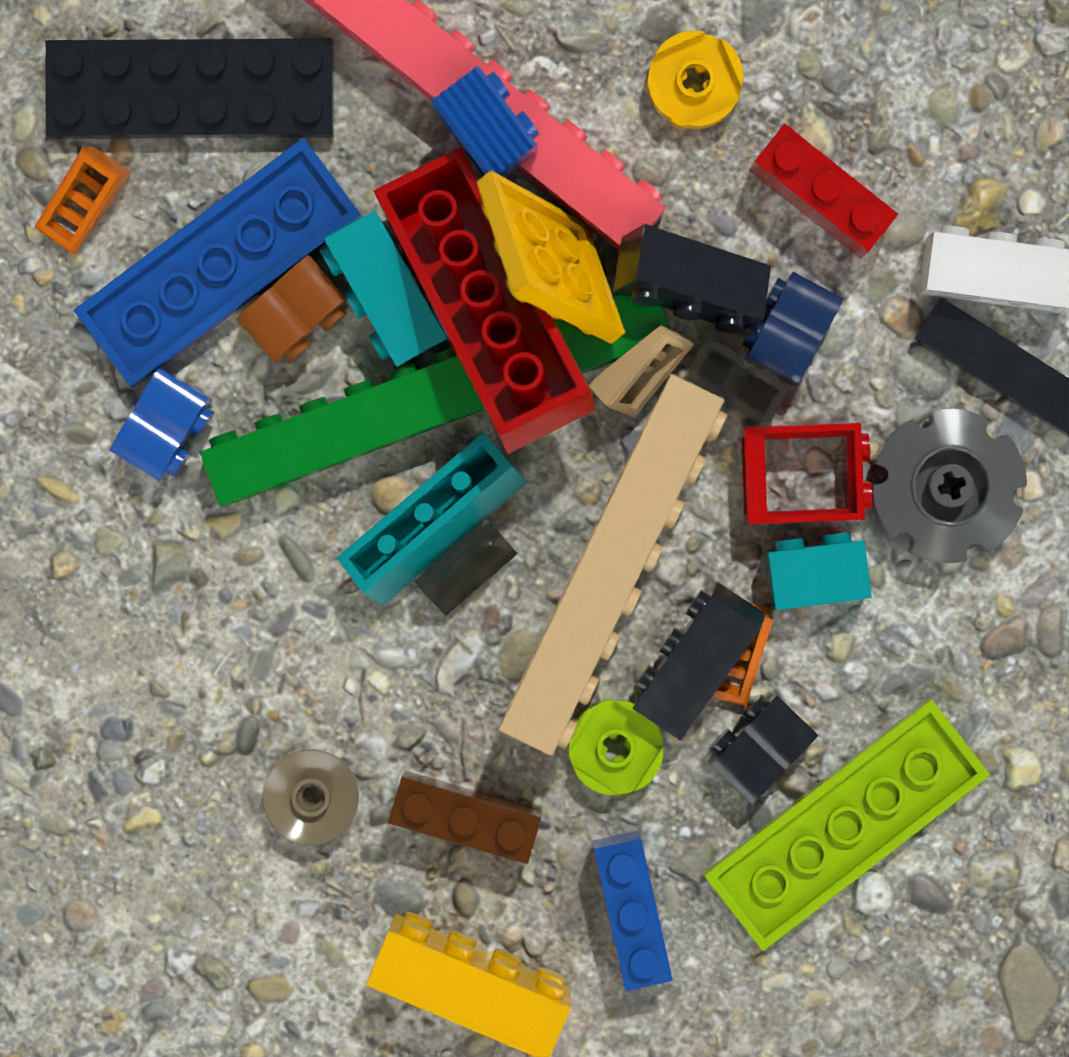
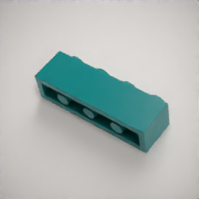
(431, 520)

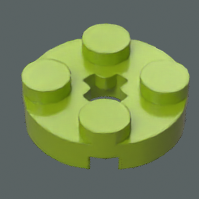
(622, 773)

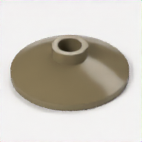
(296, 817)

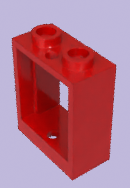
(856, 451)

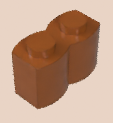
(293, 311)

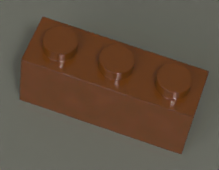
(465, 816)

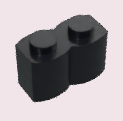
(761, 747)

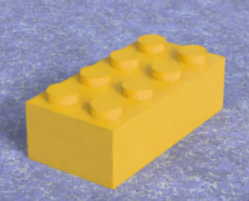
(471, 985)

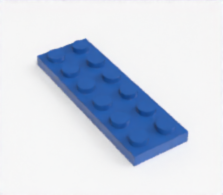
(216, 263)

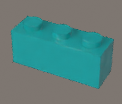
(382, 288)

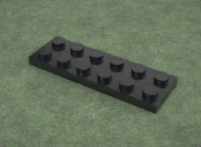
(189, 88)

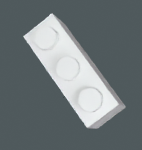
(996, 270)

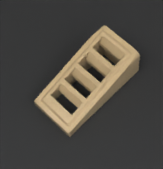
(640, 371)

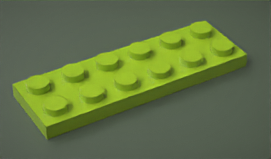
(846, 824)

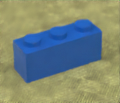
(632, 910)

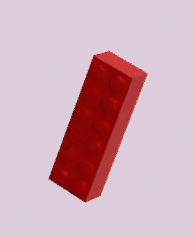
(502, 344)

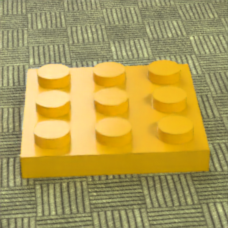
(549, 258)

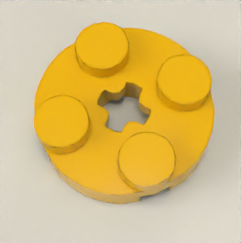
(704, 54)

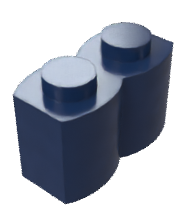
(793, 327)

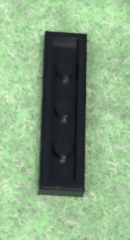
(997, 363)

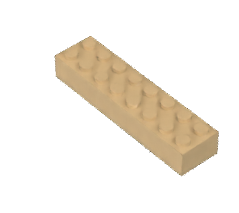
(611, 564)

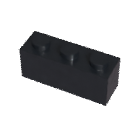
(691, 279)
(697, 659)

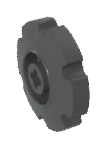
(981, 503)

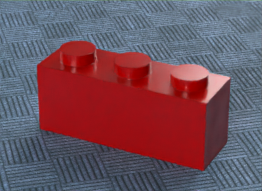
(823, 191)

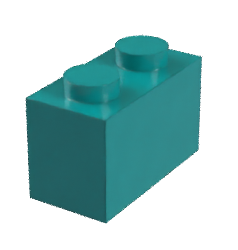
(818, 572)

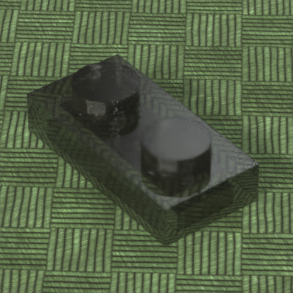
(466, 567)

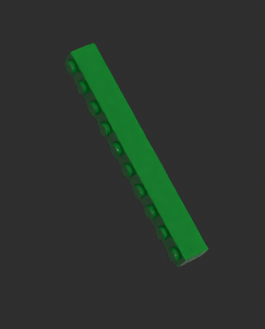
(383, 414)

